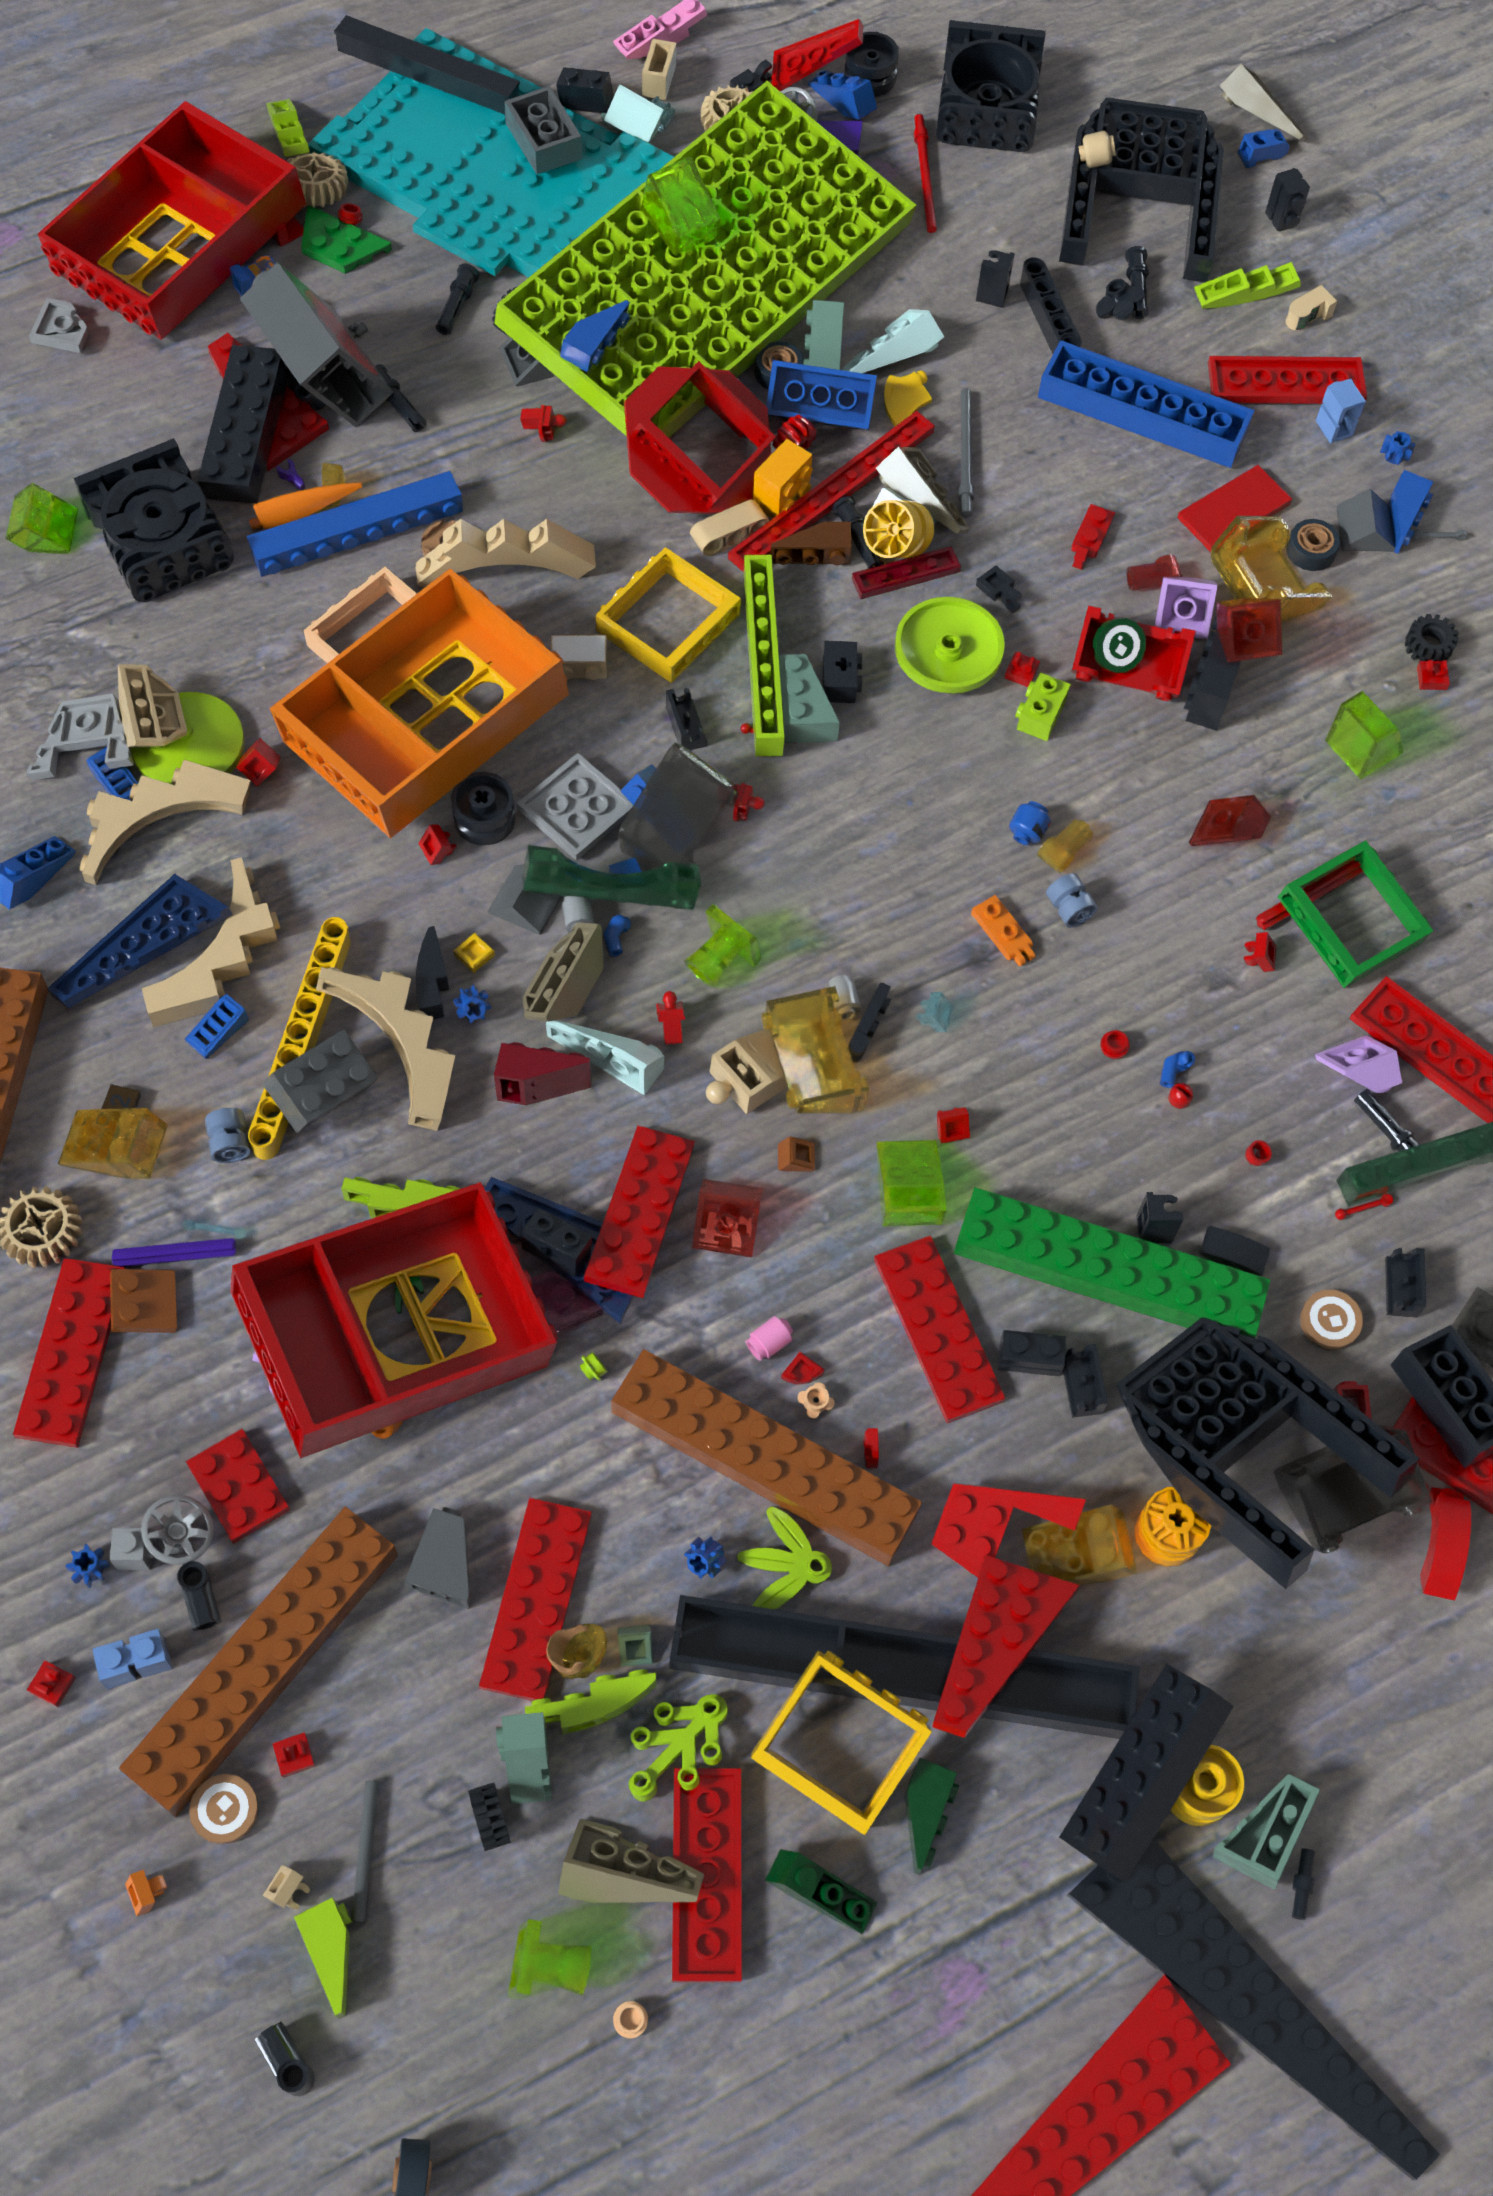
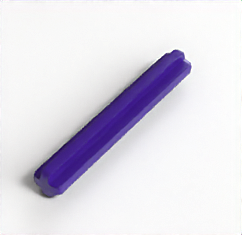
(174, 1252)

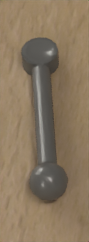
(1460, 535)

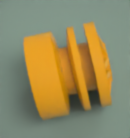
(1160, 1537)

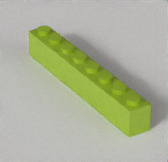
(763, 656)

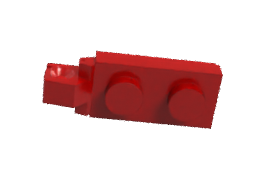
(1091, 534)

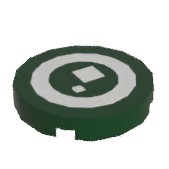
(1119, 645)

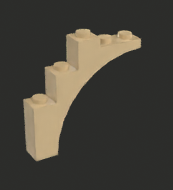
(507, 544)
(118, 818)
(226, 958)
(409, 1031)

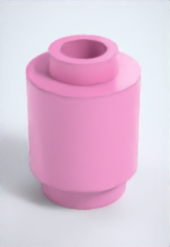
(769, 1338)

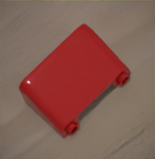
(1159, 670)

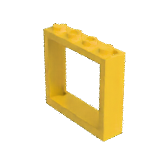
(624, 598)
(814, 1789)

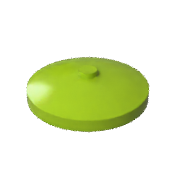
(949, 645)
(211, 740)

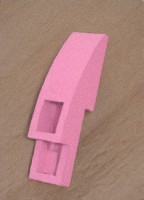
(670, 27)

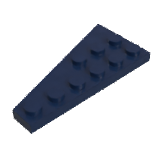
(155, 927)
(517, 1208)

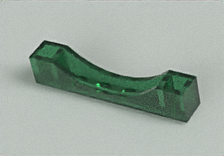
(666, 886)
(1389, 1172)

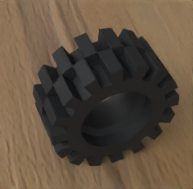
(1432, 627)
(489, 1816)

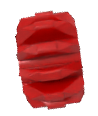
(797, 430)

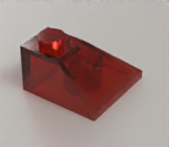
(1249, 628)
(1231, 821)

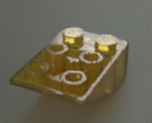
(114, 1142)
(1089, 1555)

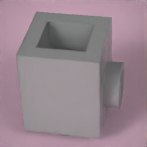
(129, 1550)

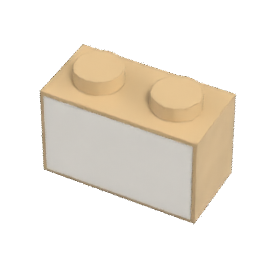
(659, 69)
(582, 655)

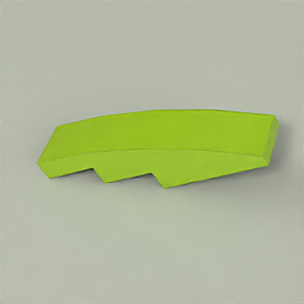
(287, 127)
(1243, 288)

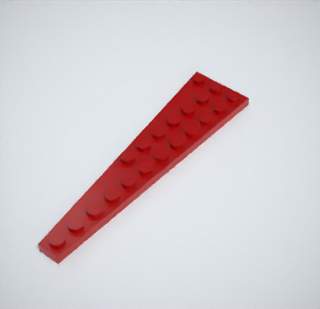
(1117, 2097)

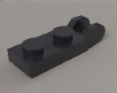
(868, 1024)

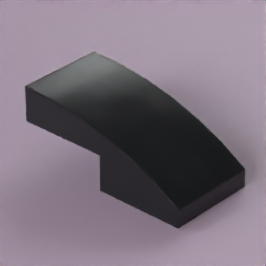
(1235, 1250)

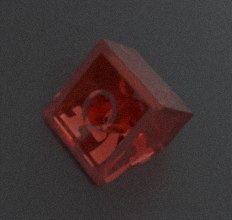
(727, 1218)

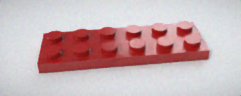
(1281, 378)
(1429, 1045)
(639, 1212)
(939, 1329)
(68, 1356)
(535, 1599)
(709, 1840)

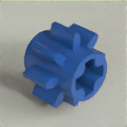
(1397, 447)
(479, 999)
(705, 1557)
(94, 1571)

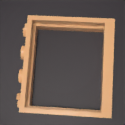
(351, 606)

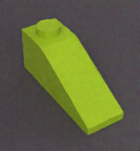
(328, 1946)

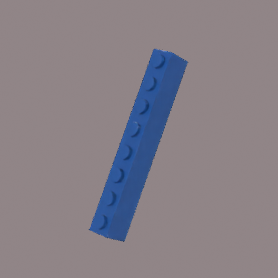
(355, 523)

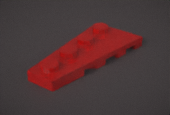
(813, 53)

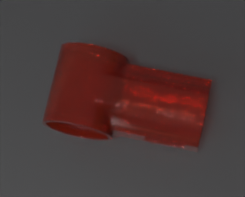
(1152, 574)

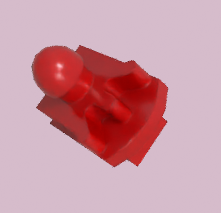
(543, 420)
(745, 801)
(671, 1015)

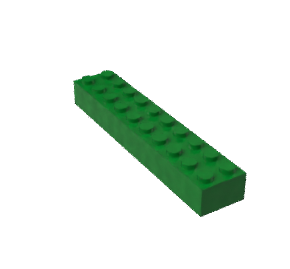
(1108, 1264)

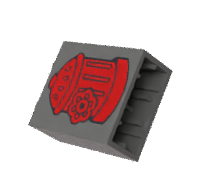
(315, 344)

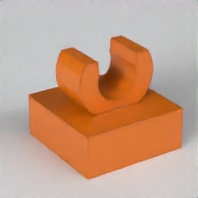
(144, 1891)

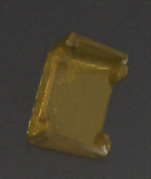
(1254, 566)
(814, 1054)

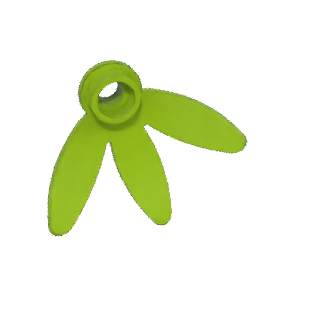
(783, 1561)

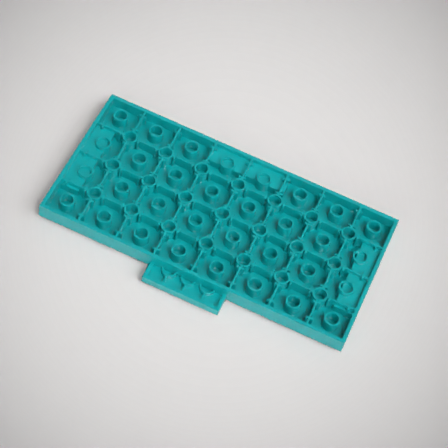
(468, 175)

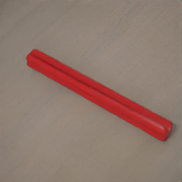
(1313, 891)

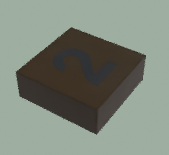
(121, 1097)

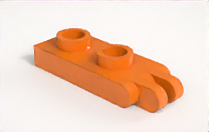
(1003, 930)

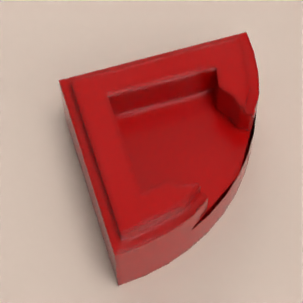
(802, 1370)
(871, 1448)

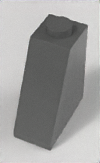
(442, 1559)

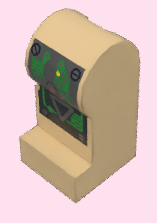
(1310, 307)

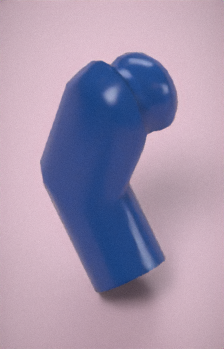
(612, 932)

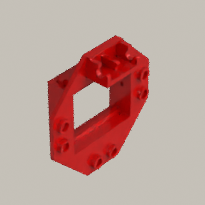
(665, 468)

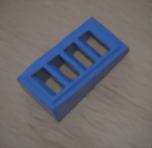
(99, 769)
(217, 1012)

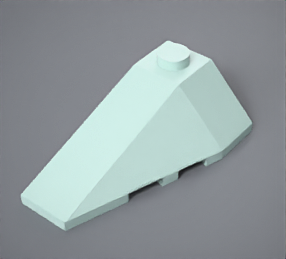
(905, 337)
(617, 1055)

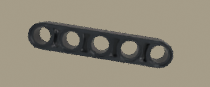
(1047, 304)

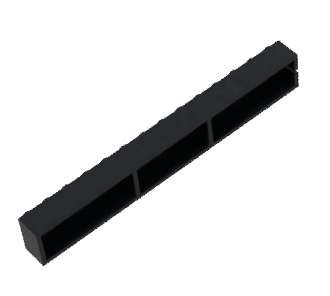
(913, 1665)

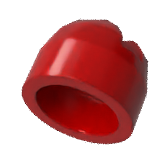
(1178, 1098)
(1262, 1154)

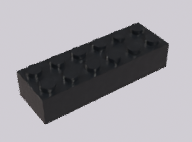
(243, 425)
(1146, 1772)

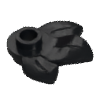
(1119, 300)

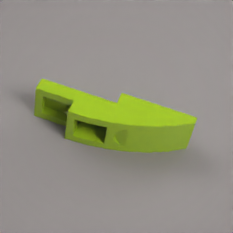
(390, 1197)
(607, 1700)

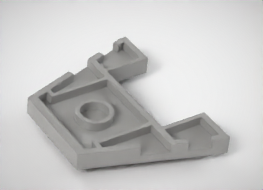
(83, 725)

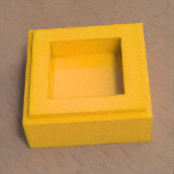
(474, 952)

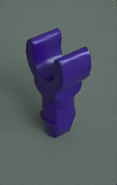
(291, 475)

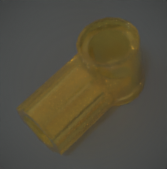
(1061, 850)

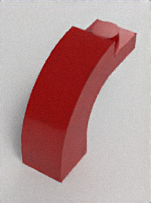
(1448, 1543)

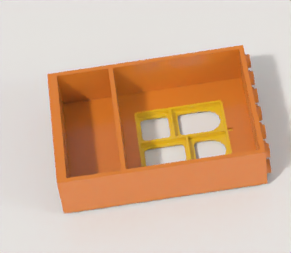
(374, 757)

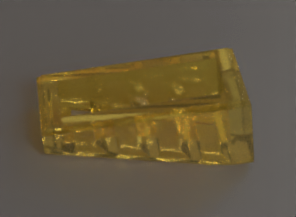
(332, 475)

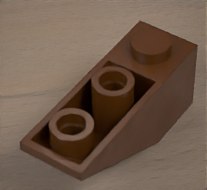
(815, 545)

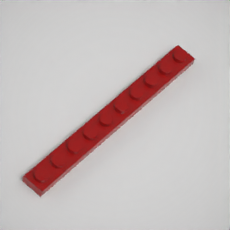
(838, 485)

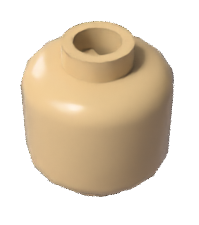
(1097, 149)

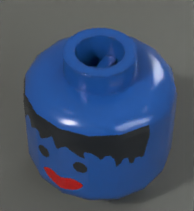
(1029, 823)

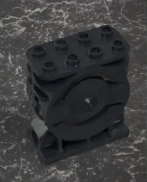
(990, 86)
(144, 517)

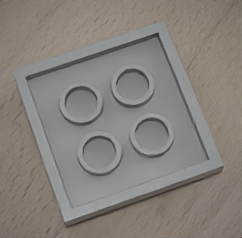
(576, 806)

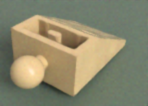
(746, 1072)

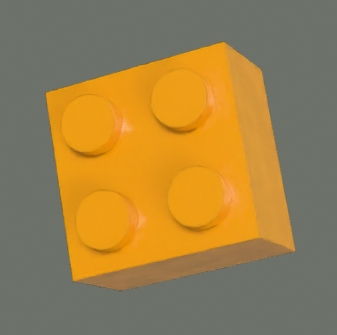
(782, 478)

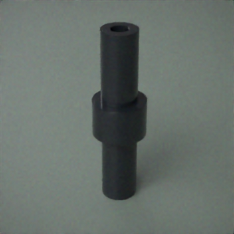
(1303, 1884)

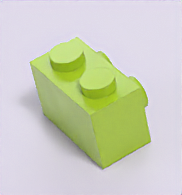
(1043, 706)

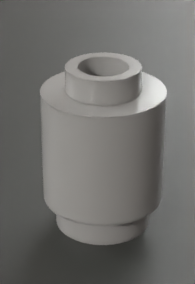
(577, 910)
(849, 1001)

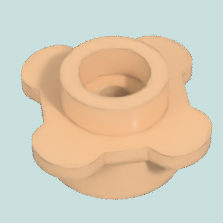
(816, 1391)

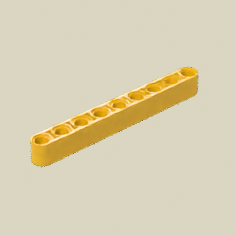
(297, 1024)

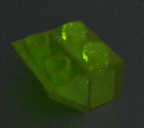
(41, 521)

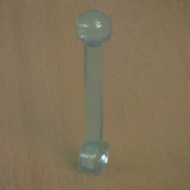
(239, 1233)

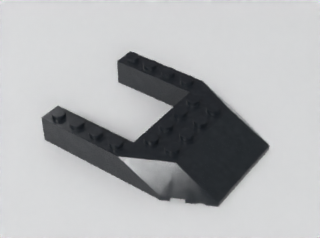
(1160, 157)
(1216, 1399)

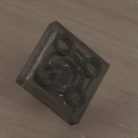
(1476, 1325)

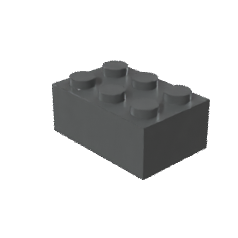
(543, 130)
(320, 1080)

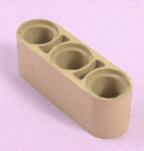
(728, 527)

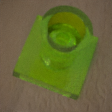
(722, 948)
(547, 1963)

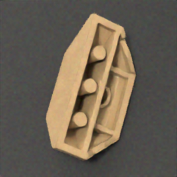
(148, 708)

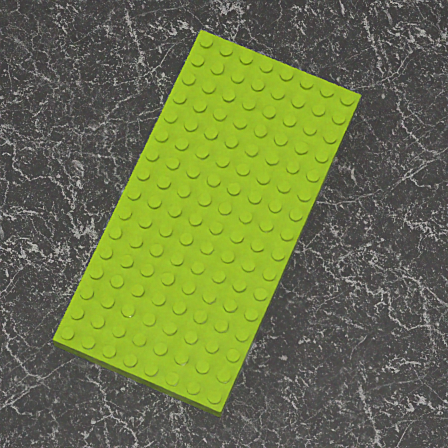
(790, 232)

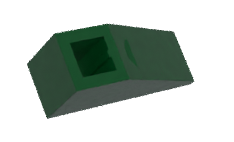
(925, 1802)
(820, 1890)

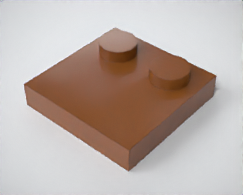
(143, 1301)

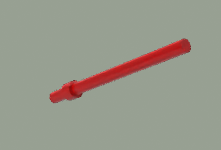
(921, 138)

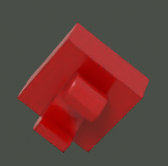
(1022, 669)
(1433, 675)
(436, 844)
(1264, 952)
(953, 1125)
(51, 1683)
(293, 1755)

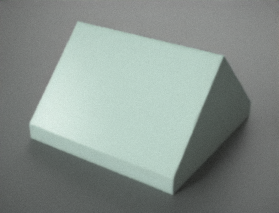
(634, 114)

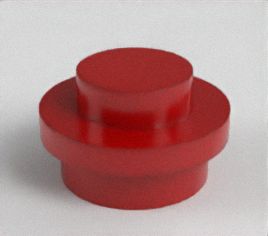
(350, 214)
(1115, 1044)

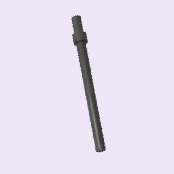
(966, 490)

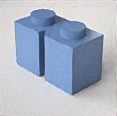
(1340, 410)
(145, 1651)

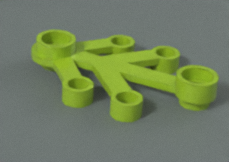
(680, 1741)

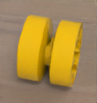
(898, 529)
(1211, 1790)

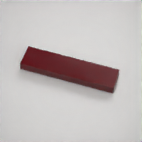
(906, 572)

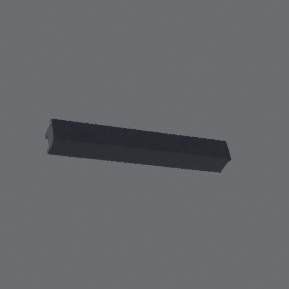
(425, 64)

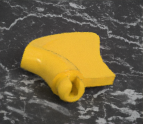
(905, 395)

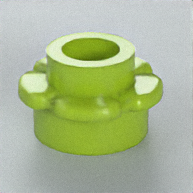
(593, 1367)

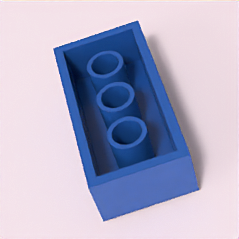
(821, 394)

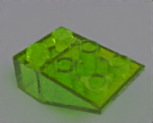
(910, 1183)

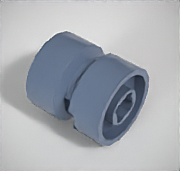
(1071, 899)
(227, 1135)

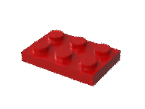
(237, 1486)

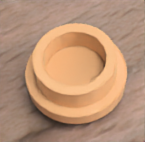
(630, 2019)

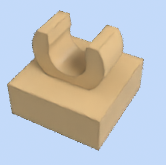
(283, 1886)

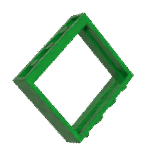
(1324, 938)

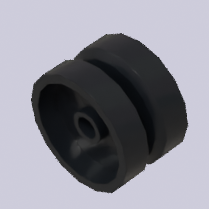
(874, 61)
(483, 808)

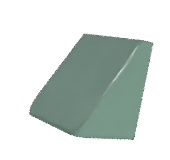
(635, 1645)

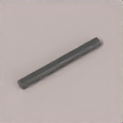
(365, 1852)

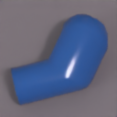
(1175, 1064)

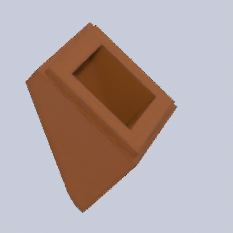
(796, 1155)

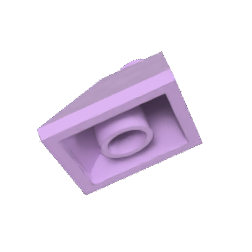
(1186, 604)
(1365, 1063)

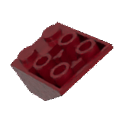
(536, 1075)

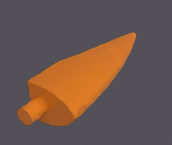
(298, 504)

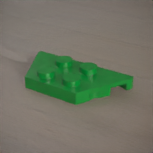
(339, 243)

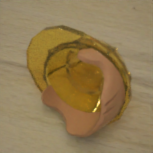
(577, 1650)

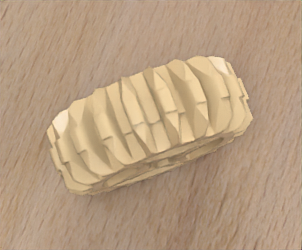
(720, 103)
(321, 178)
(15, 1235)

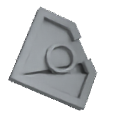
(59, 327)

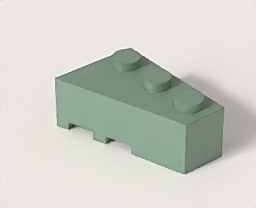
(825, 334)
(804, 703)
(525, 1751)
(1269, 1834)

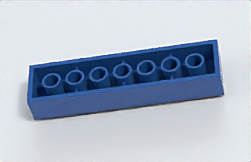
(1145, 403)

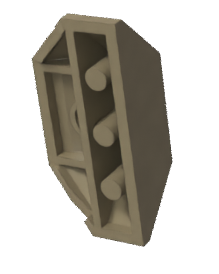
(566, 975)

